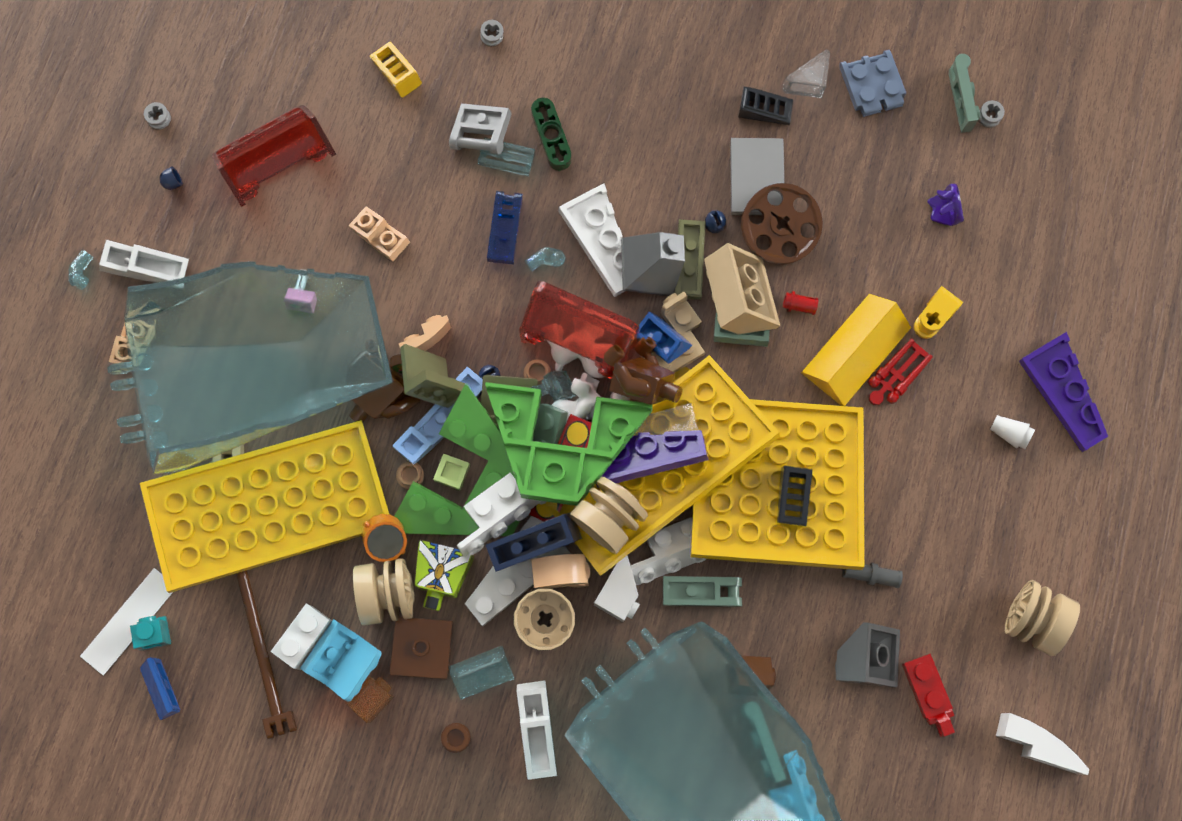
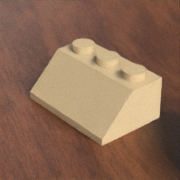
(741, 291)

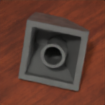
(652, 263)
(870, 656)

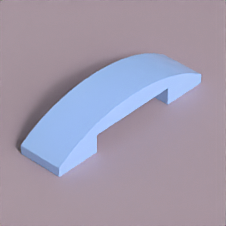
(425, 434)

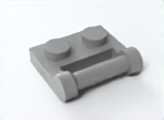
(480, 120)

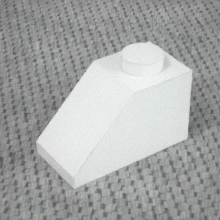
(619, 592)

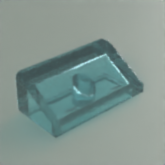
(481, 672)

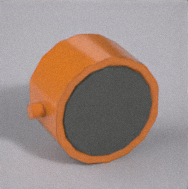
(384, 537)

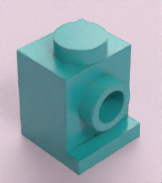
(150, 633)

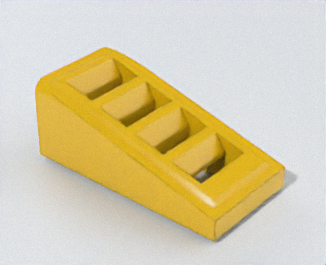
(405, 81)

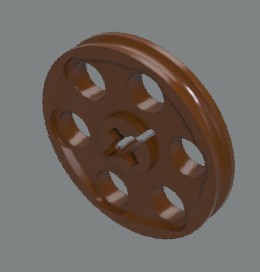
(794, 222)

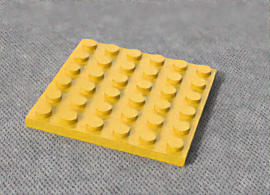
(741, 512)

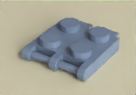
(873, 83)

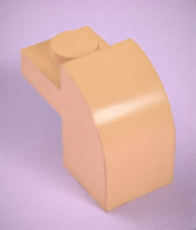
(560, 571)

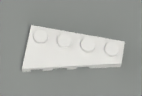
(596, 230)
(505, 586)

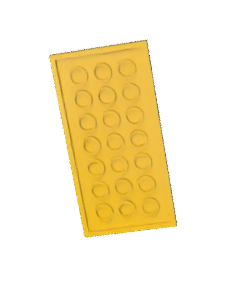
(732, 435)
(263, 505)

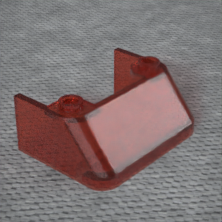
(270, 151)
(577, 326)

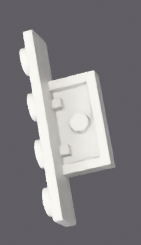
(494, 512)
(670, 550)

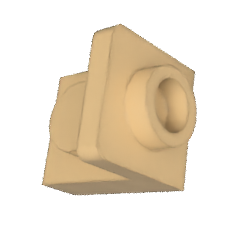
(679, 313)

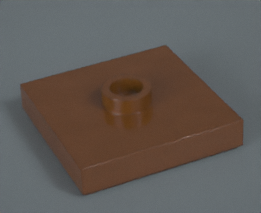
(421, 648)

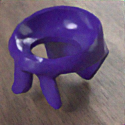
(947, 206)

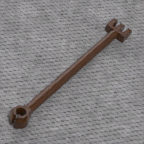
(277, 714)

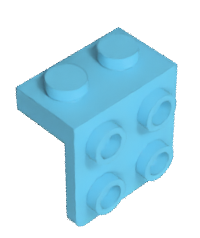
(341, 660)

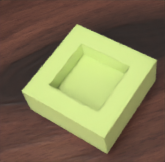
(451, 472)

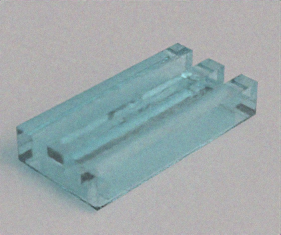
(512, 148)

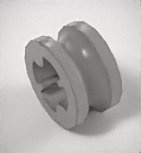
(491, 25)
(992, 106)
(150, 112)

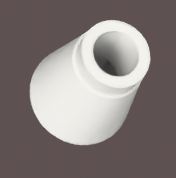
(1013, 431)

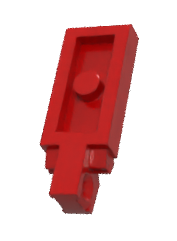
(930, 693)

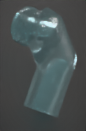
(546, 256)
(76, 268)

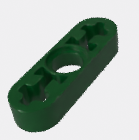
(552, 123)

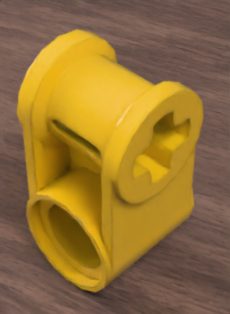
(938, 312)

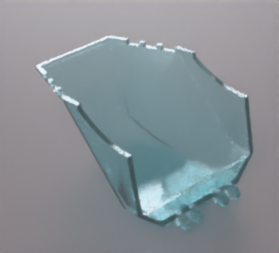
(244, 356)
(698, 738)

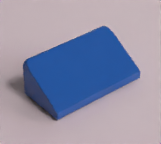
(668, 341)
(159, 688)

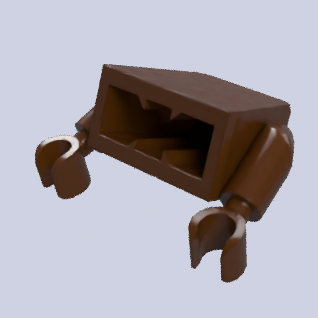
(641, 377)
(384, 402)

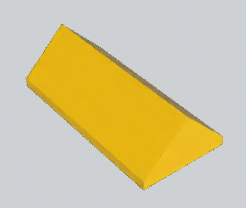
(857, 348)

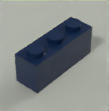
(533, 541)

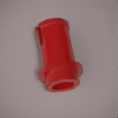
(800, 303)

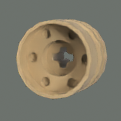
(609, 514)
(382, 592)
(527, 618)
(1043, 618)

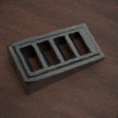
(767, 98)
(806, 476)

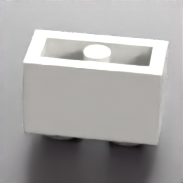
(301, 636)

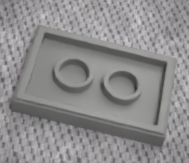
(754, 166)

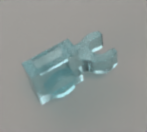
(557, 385)

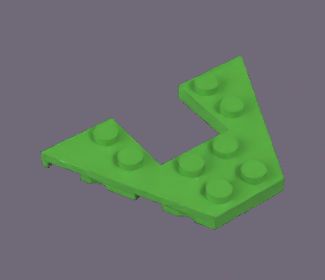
(473, 429)
(555, 470)

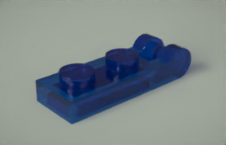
(504, 228)

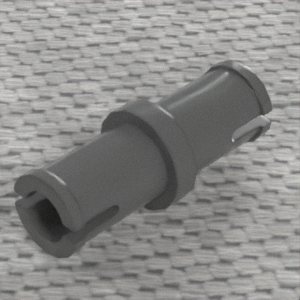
(874, 574)

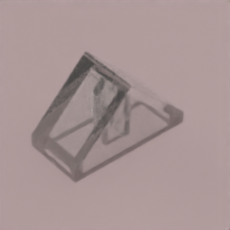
(810, 78)

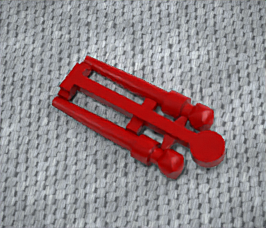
(876, 397)

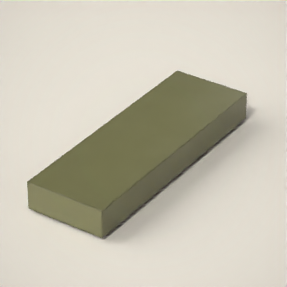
(692, 272)

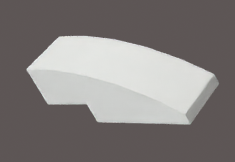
(141, 263)
(536, 730)
(1039, 744)

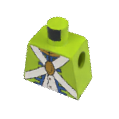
(440, 572)

